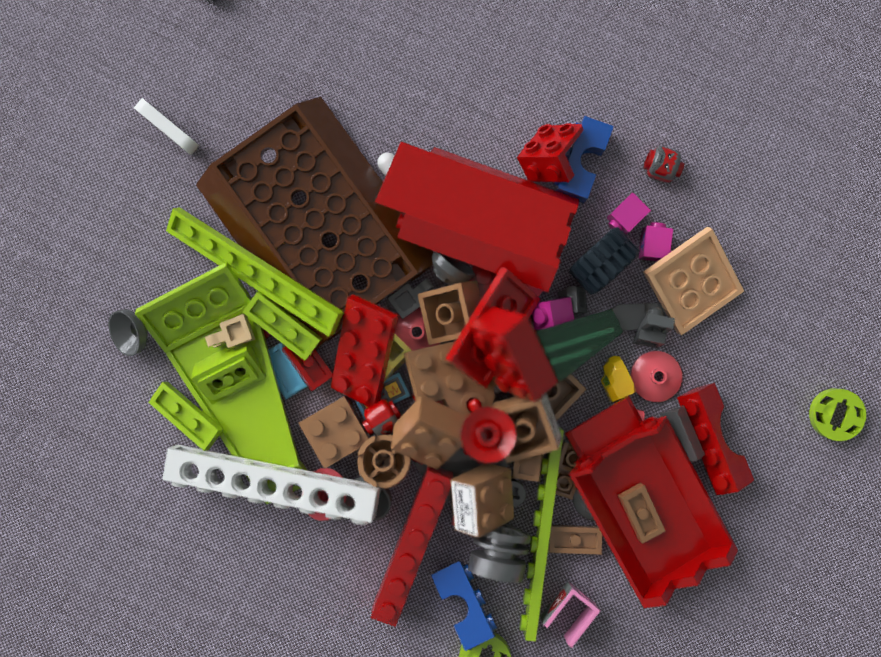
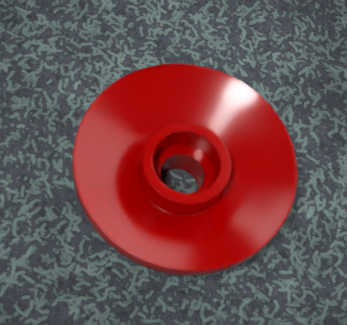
(502, 432)

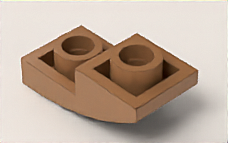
(565, 485)

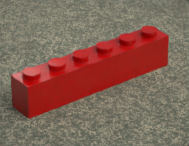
(411, 545)

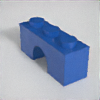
(591, 140)
(477, 625)

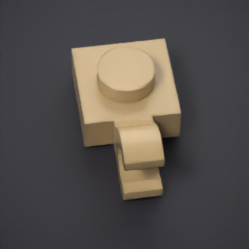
(233, 333)

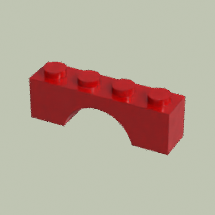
(725, 468)

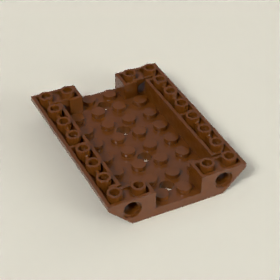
(341, 194)

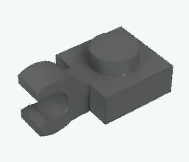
(406, 299)

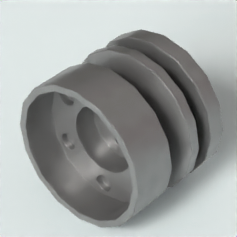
(499, 552)

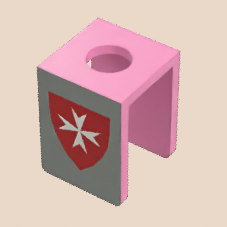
(581, 622)

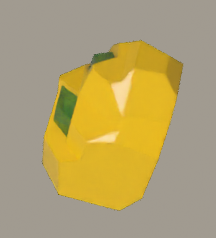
(617, 379)

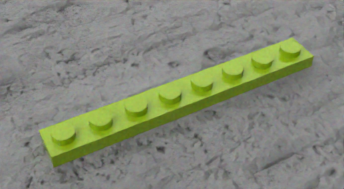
(255, 271)
(540, 543)

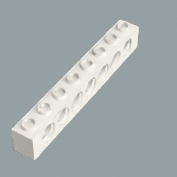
(179, 472)

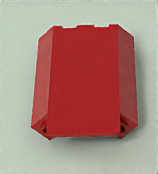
(478, 213)
(622, 451)

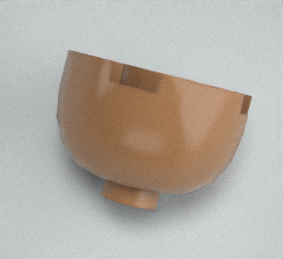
(371, 459)

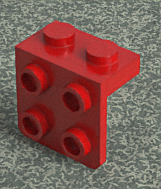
(545, 156)

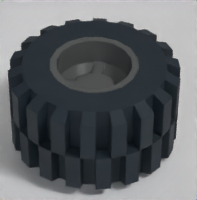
(604, 261)

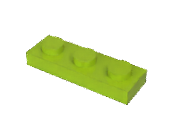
(282, 325)
(185, 416)

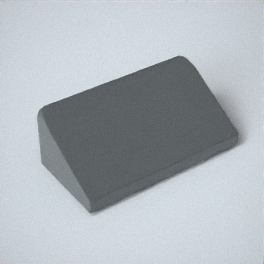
(685, 432)

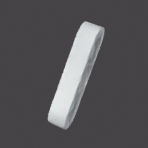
(166, 126)

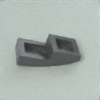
(653, 330)

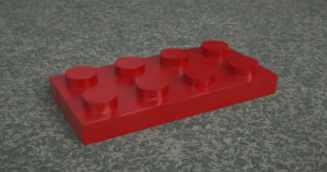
(504, 293)
(363, 350)

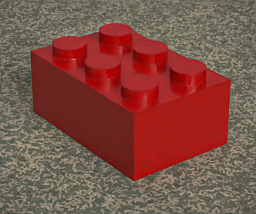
(513, 353)

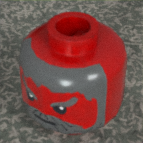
(663, 164)
(381, 417)

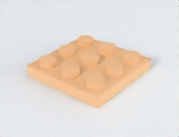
(694, 280)

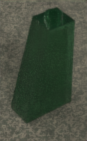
(577, 341)

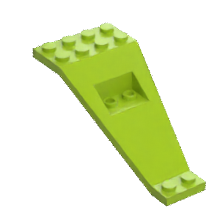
(245, 401)

